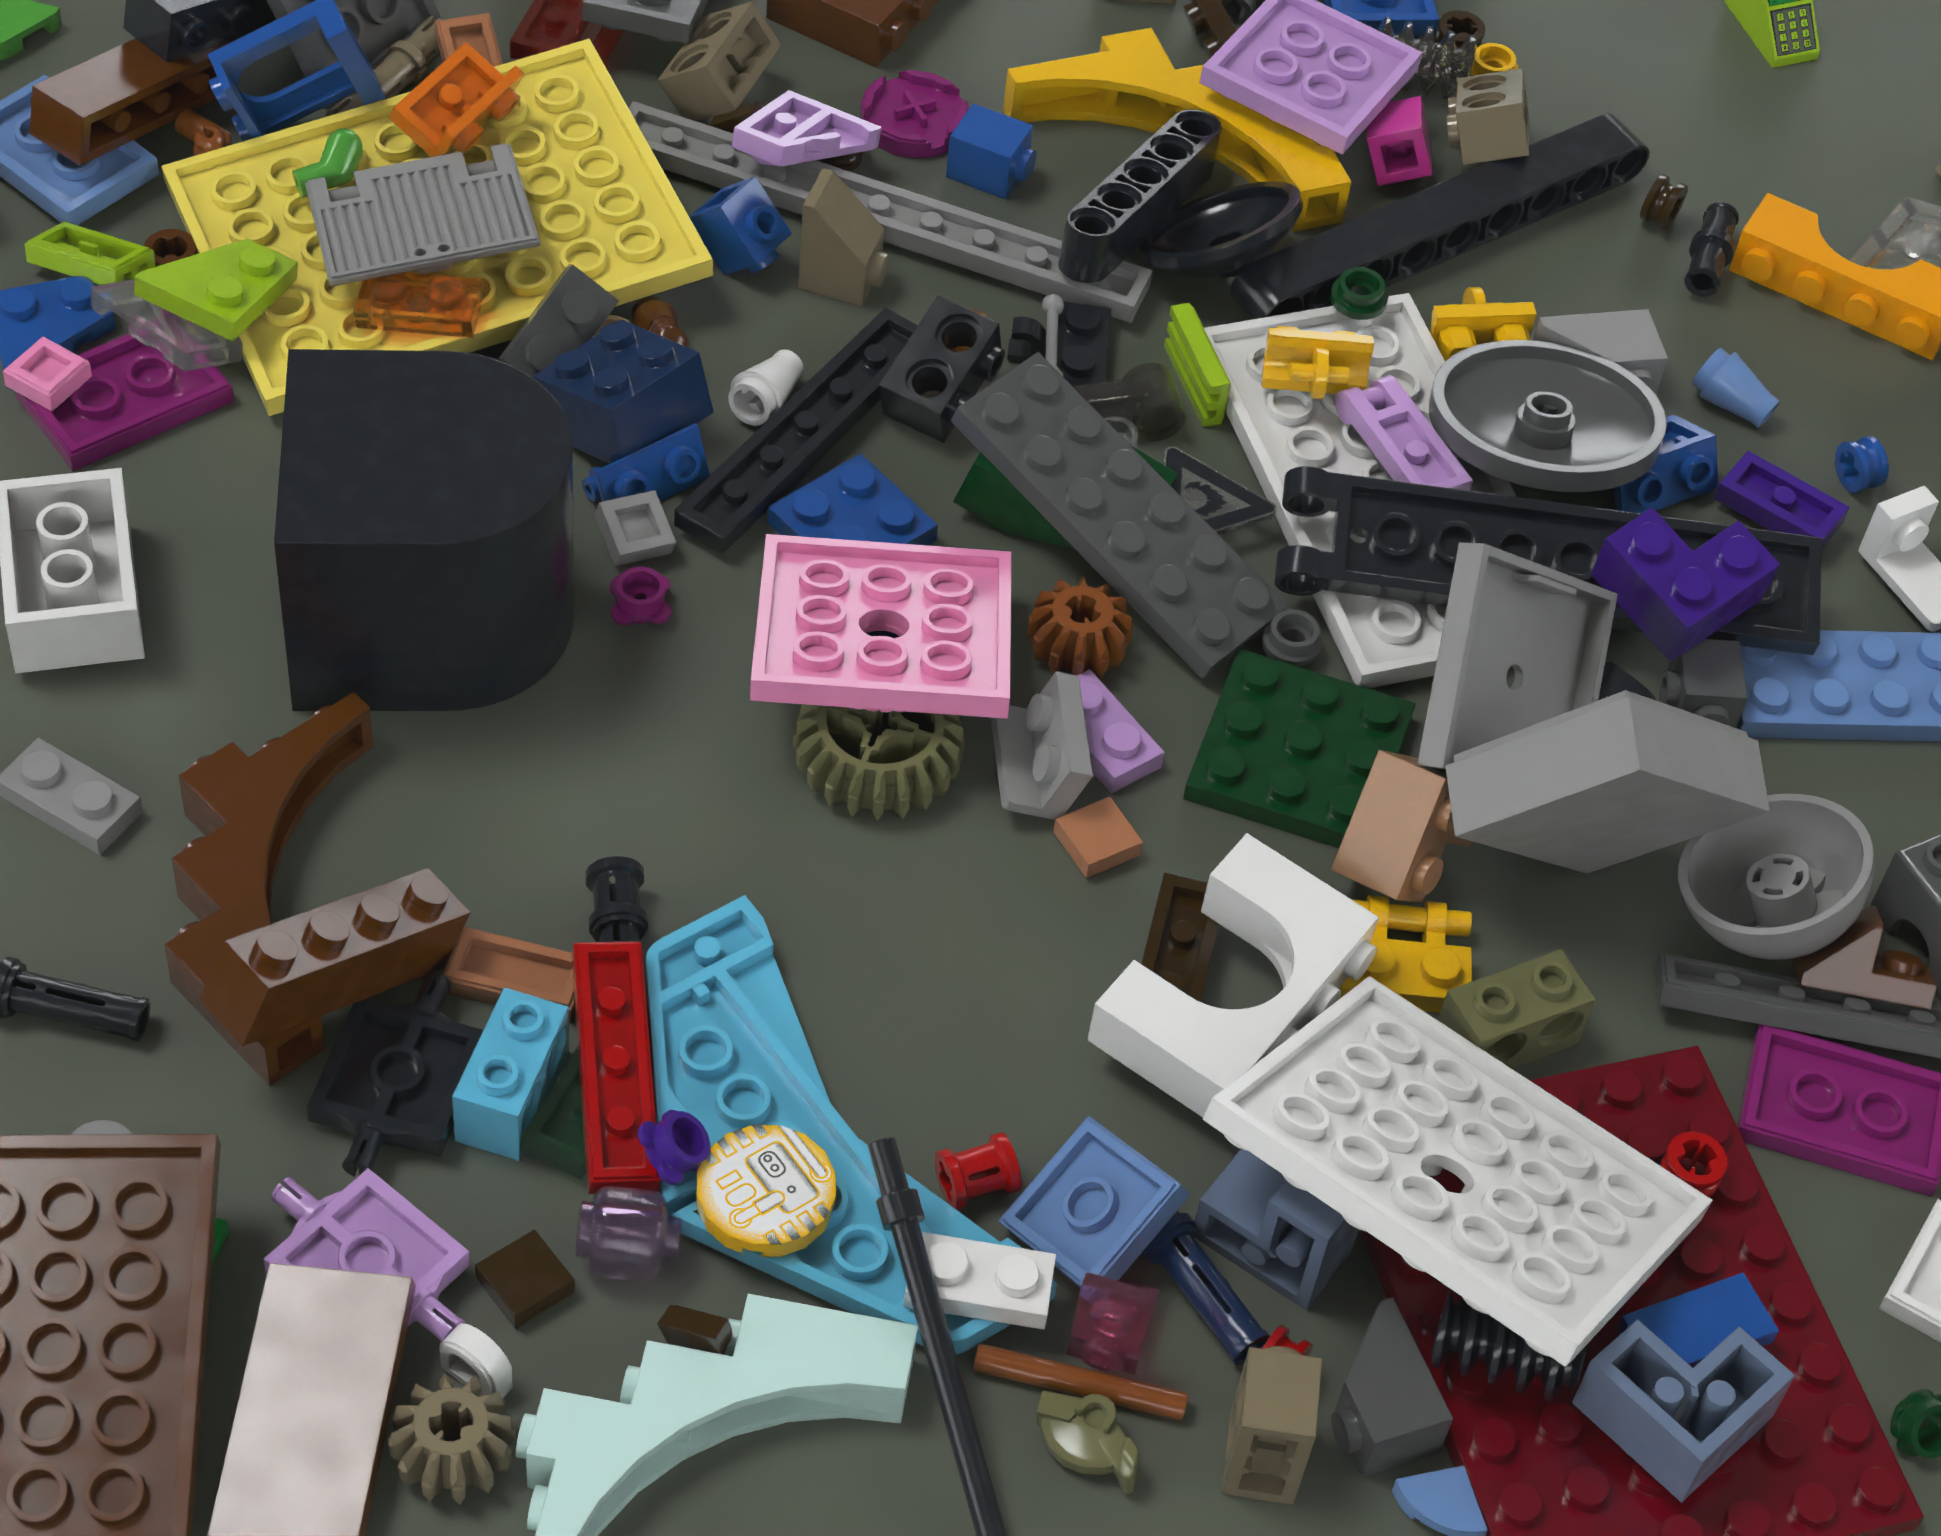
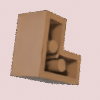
(1399, 829)

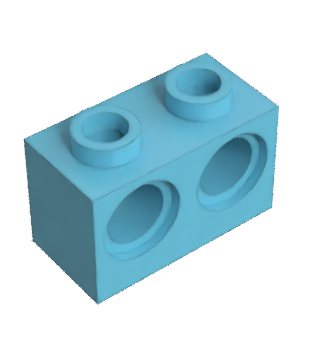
(510, 1072)

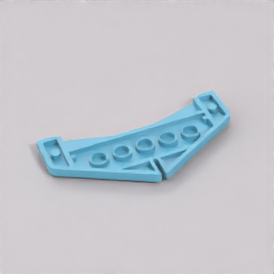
(739, 1059)

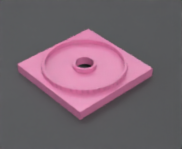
(940, 600)

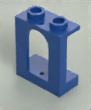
(275, 111)

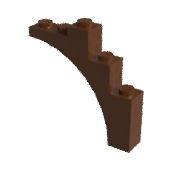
(228, 877)

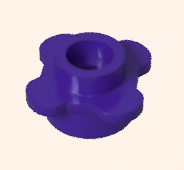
(675, 1145)

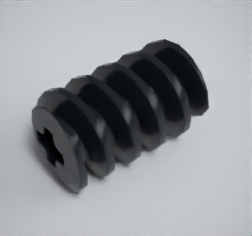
(1483, 1338)

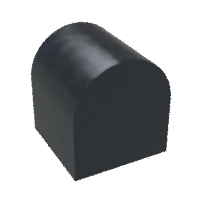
(421, 529)

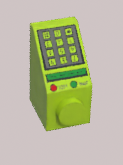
(1779, 28)

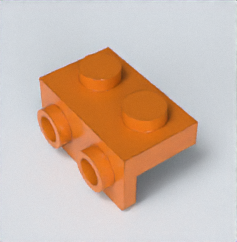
(455, 102)

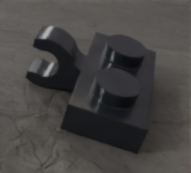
(1080, 342)

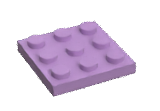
(1311, 70)

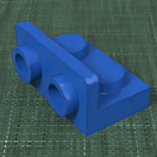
(1681, 472)

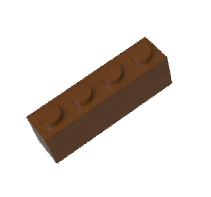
(117, 99)
(333, 956)

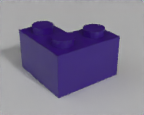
(1681, 592)

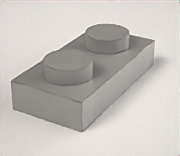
(69, 796)

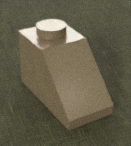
(840, 243)

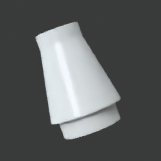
(764, 387)

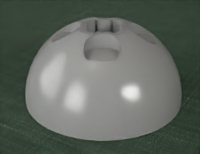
(1780, 878)

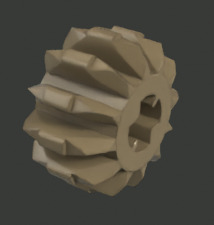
(452, 1464)

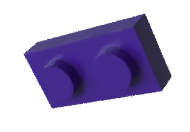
(1780, 499)

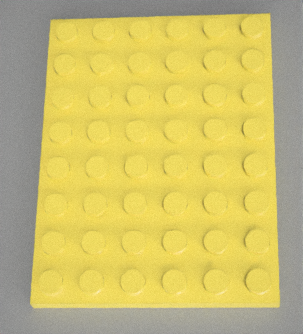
(585, 178)

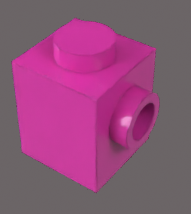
(1400, 142)

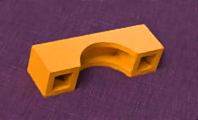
(1789, 255)

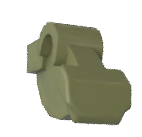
(1087, 1437)

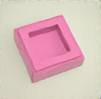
(47, 373)

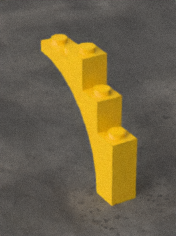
(1139, 88)

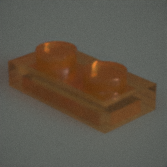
(420, 304)

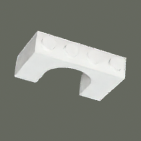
(1288, 915)

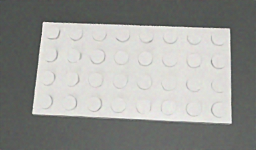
(1286, 429)

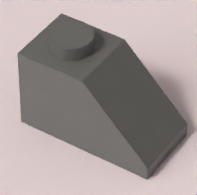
(1389, 1399)

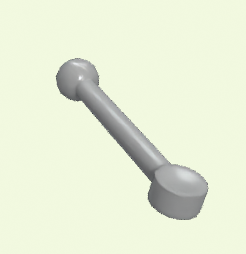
(1052, 306)

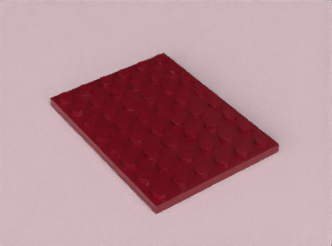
(1555, 1473)

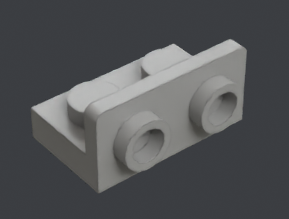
(1043, 751)

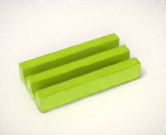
(88, 254)
(1197, 365)

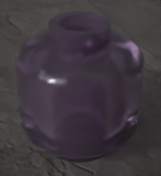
(626, 1233)

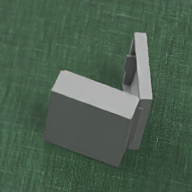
(1546, 760)

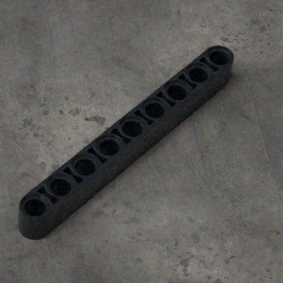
(1446, 218)

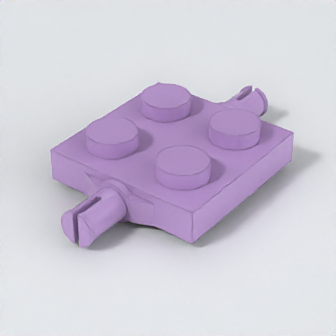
(373, 1232)

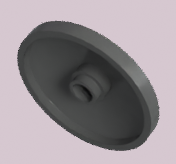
(1547, 416)

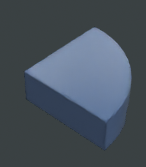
(1441, 1501)

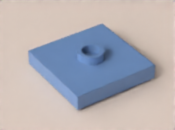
(1094, 1205)

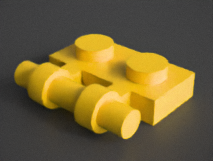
(1422, 969)

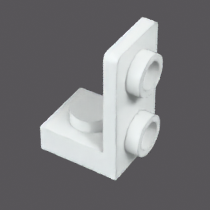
(1901, 558)

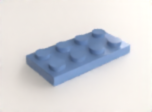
(1848, 690)

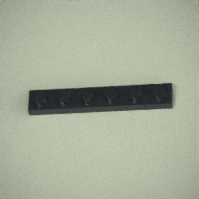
(794, 436)

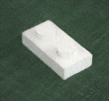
(990, 1280)

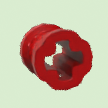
(978, 1171)

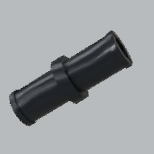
(1711, 249)

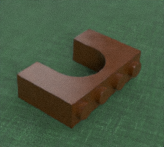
(854, 27)

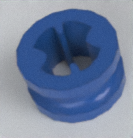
(1861, 464)

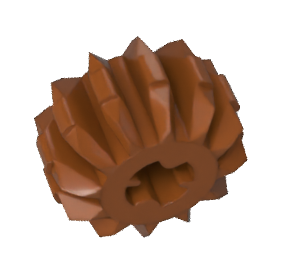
(1080, 628)

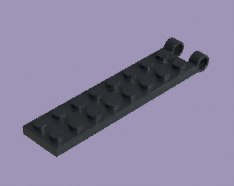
(1417, 531)

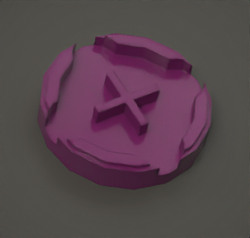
(914, 113)

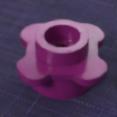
(640, 597)

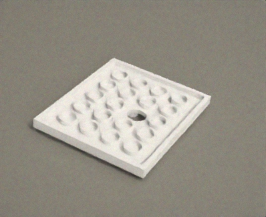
(1551, 1208)

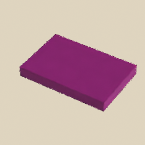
(126, 401)
(1843, 1109)

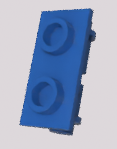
(662, 466)

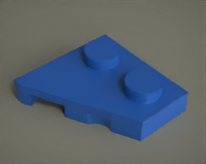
(49, 310)

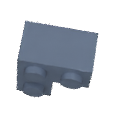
(1273, 1229)
(1677, 1416)

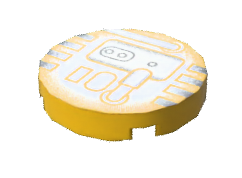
(766, 1190)

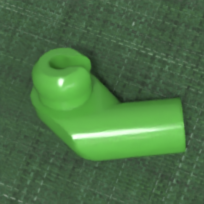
(336, 164)

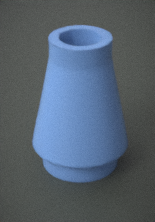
(1734, 387)

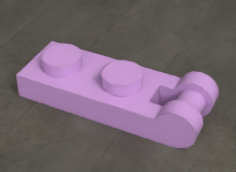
(1400, 435)

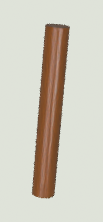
(1080, 1381)

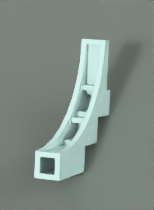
(779, 1368)

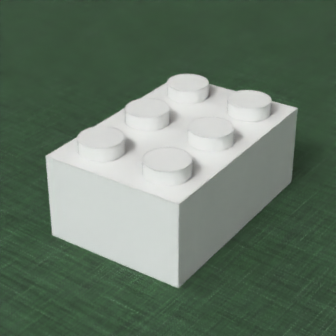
(68, 571)

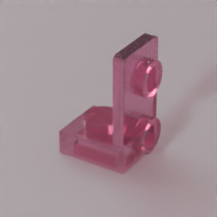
(1111, 1323)

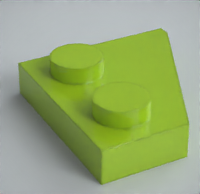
(221, 286)

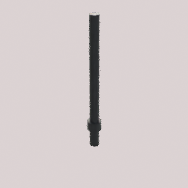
(901, 1213)

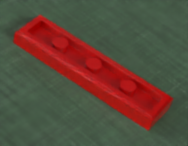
(614, 1063)

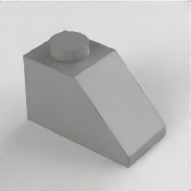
(1619, 336)

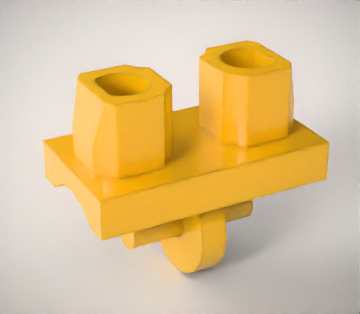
(1478, 322)
(1316, 360)

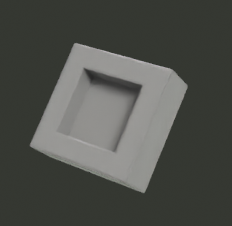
(635, 528)

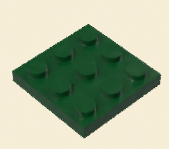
(1293, 747)

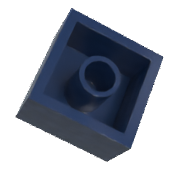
(627, 390)

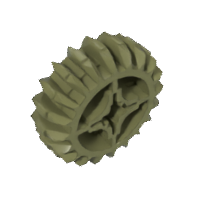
(877, 756)

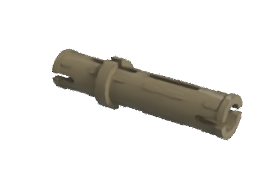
(405, 64)

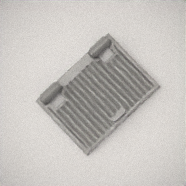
(421, 216)

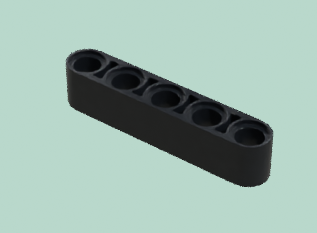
(1139, 196)

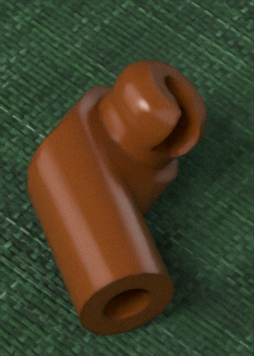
(201, 131)

